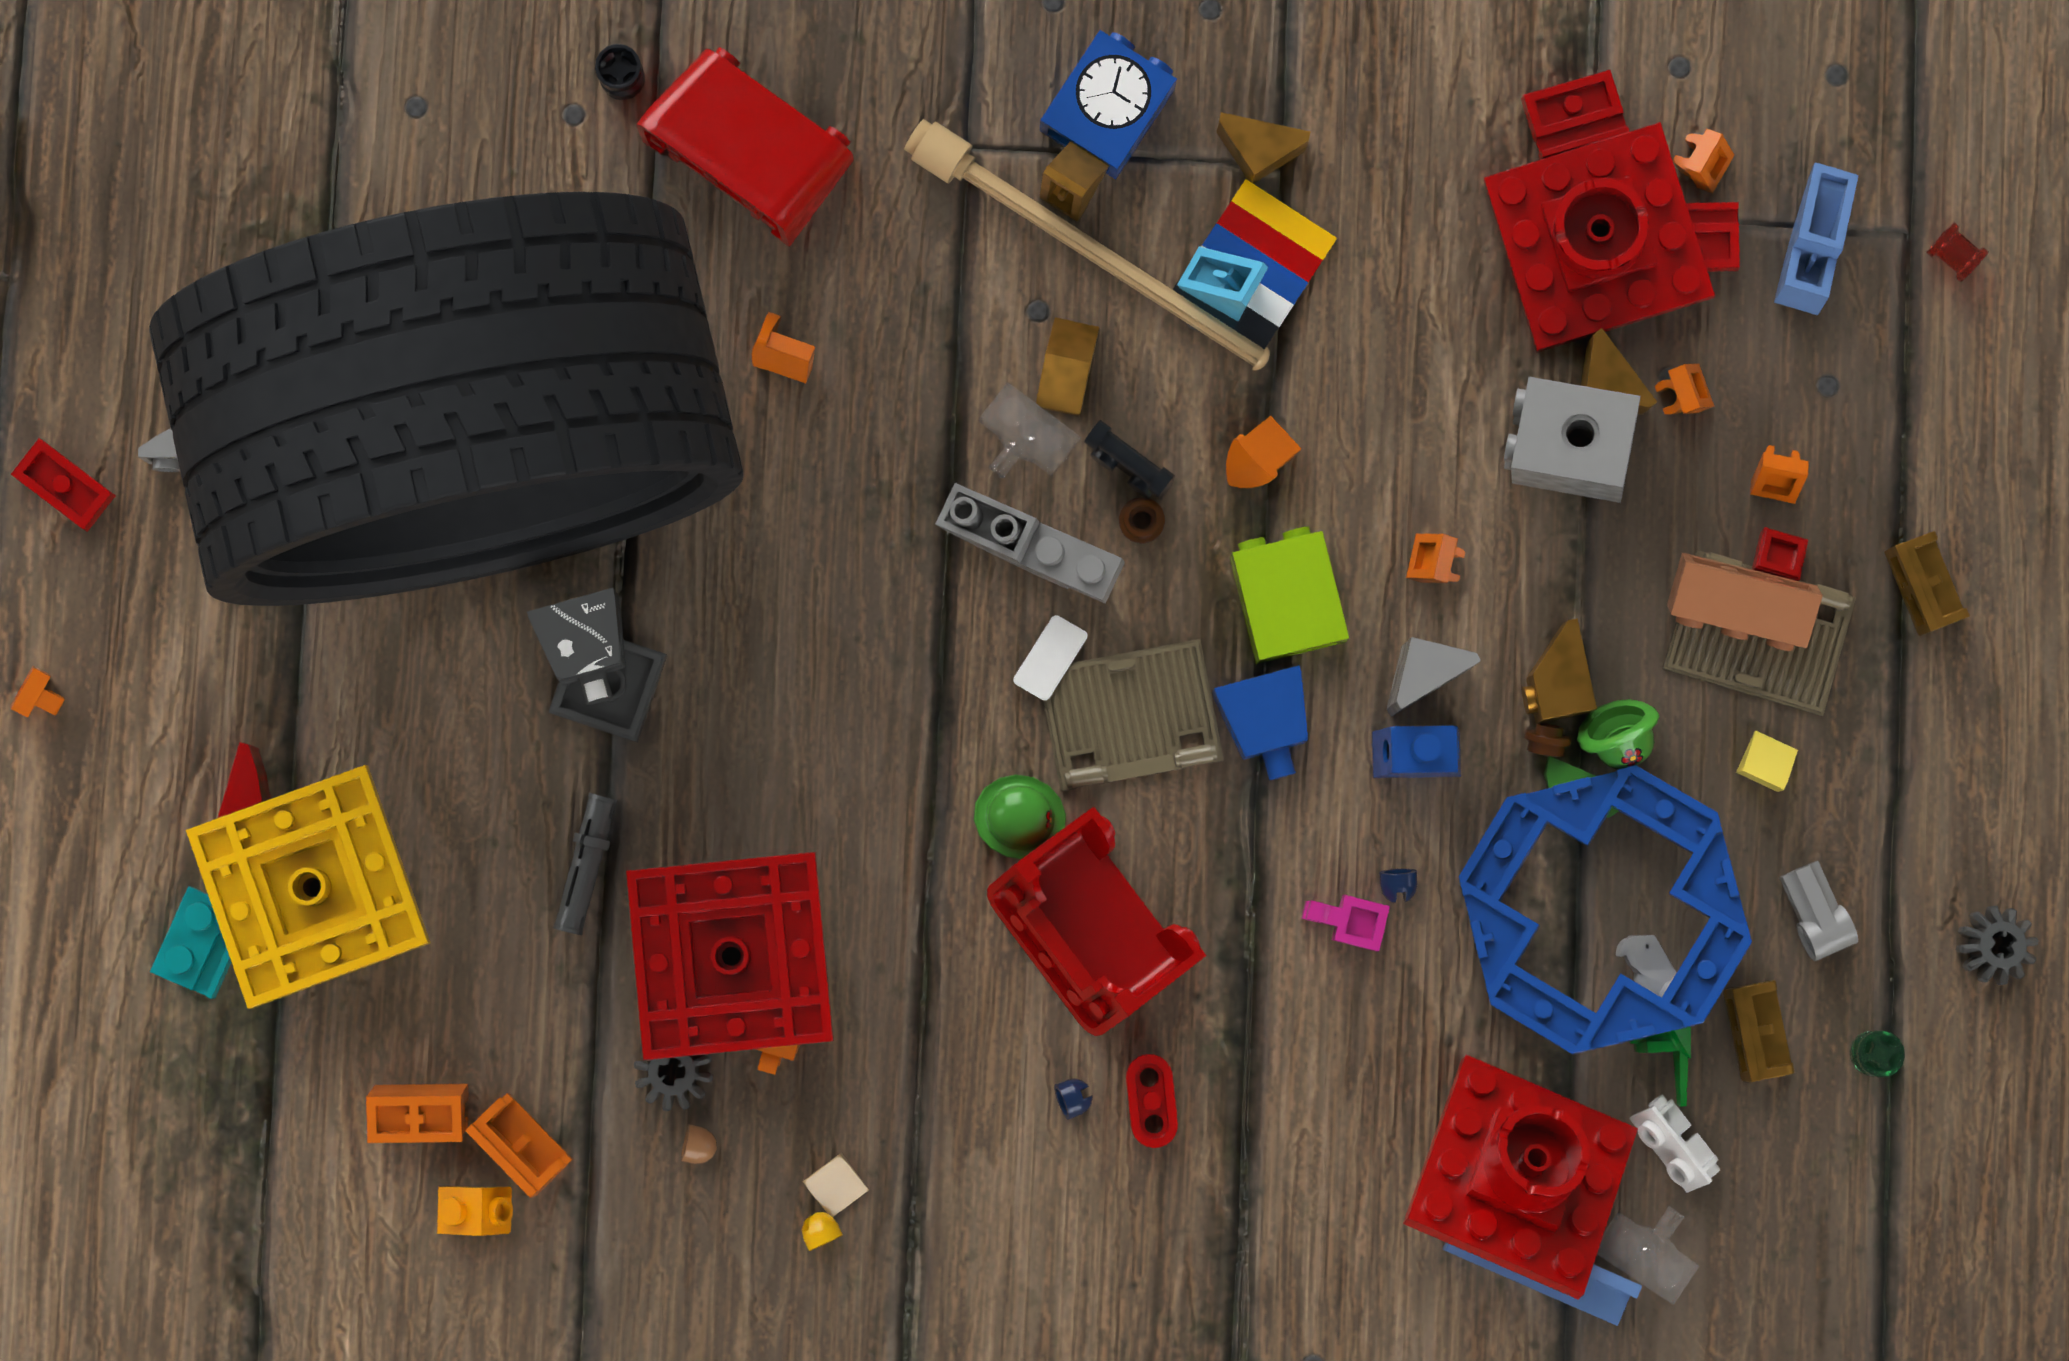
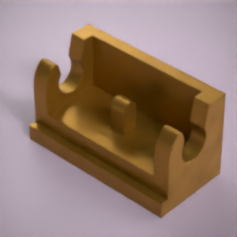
(1925, 583)
(1758, 1031)

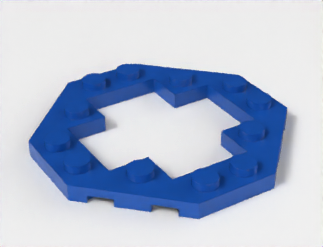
(1629, 1008)

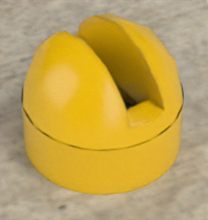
(820, 1230)

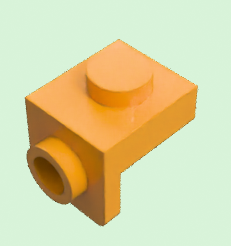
(474, 1210)

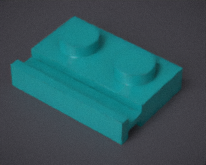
(194, 947)

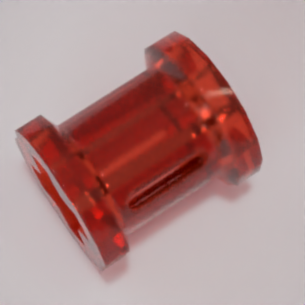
(1957, 252)

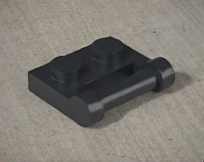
(1114, 452)

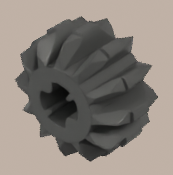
(2012, 949)
(680, 1085)

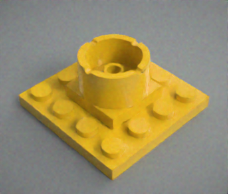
(261, 876)

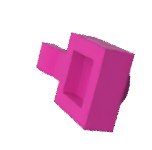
(1354, 921)

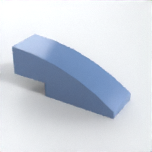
(1816, 239)

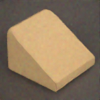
(836, 1185)

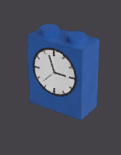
(1109, 101)

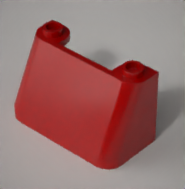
(747, 142)
(1090, 926)

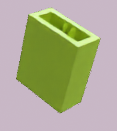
(1288, 595)

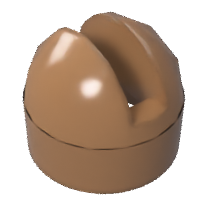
(698, 1145)

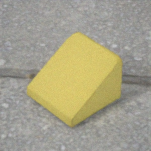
(1767, 762)

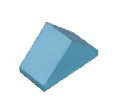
(1222, 280)

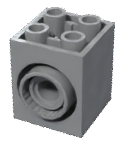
(1553, 414)

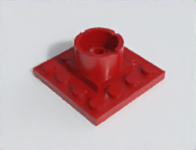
(1587, 282)
(680, 935)
(1521, 1176)

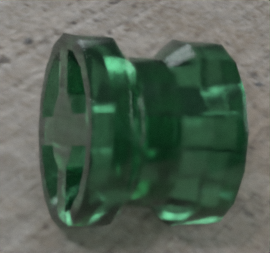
(1886, 1051)

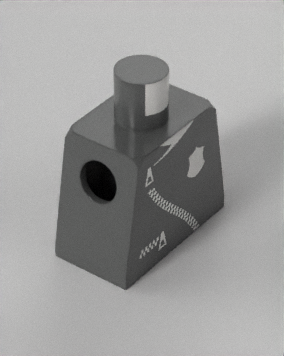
(583, 641)

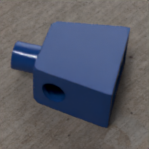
(1266, 717)
(1416, 752)

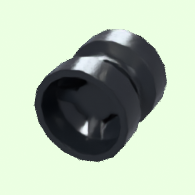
(618, 62)

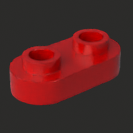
(1151, 1100)

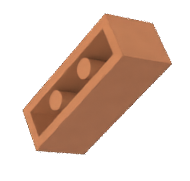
(1744, 602)

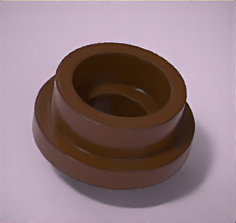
(1145, 506)
(1547, 740)

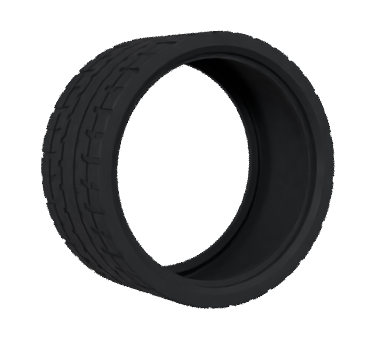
(443, 396)

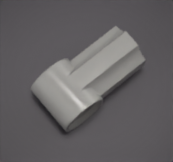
(1822, 923)

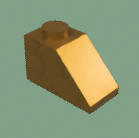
(1560, 679)

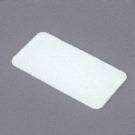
(1050, 657)

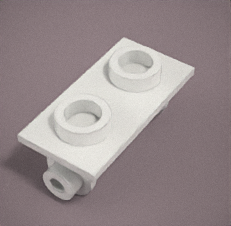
(1688, 1161)

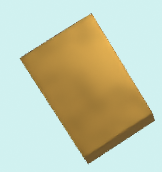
(1260, 145)
(1072, 180)
(1067, 366)
(1609, 370)

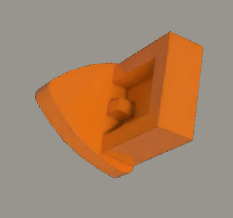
(782, 353)
(1259, 455)

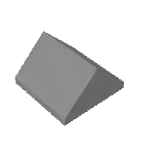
(1425, 668)

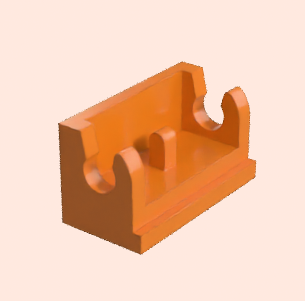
(416, 1113)
(519, 1145)

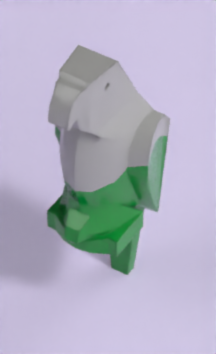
(1655, 973)

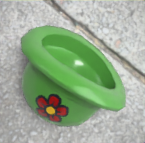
(1619, 732)
(1018, 815)

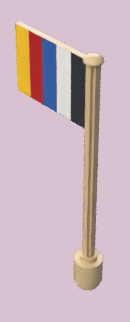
(1250, 227)

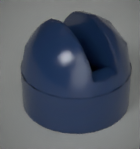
(1398, 881)
(1071, 1099)

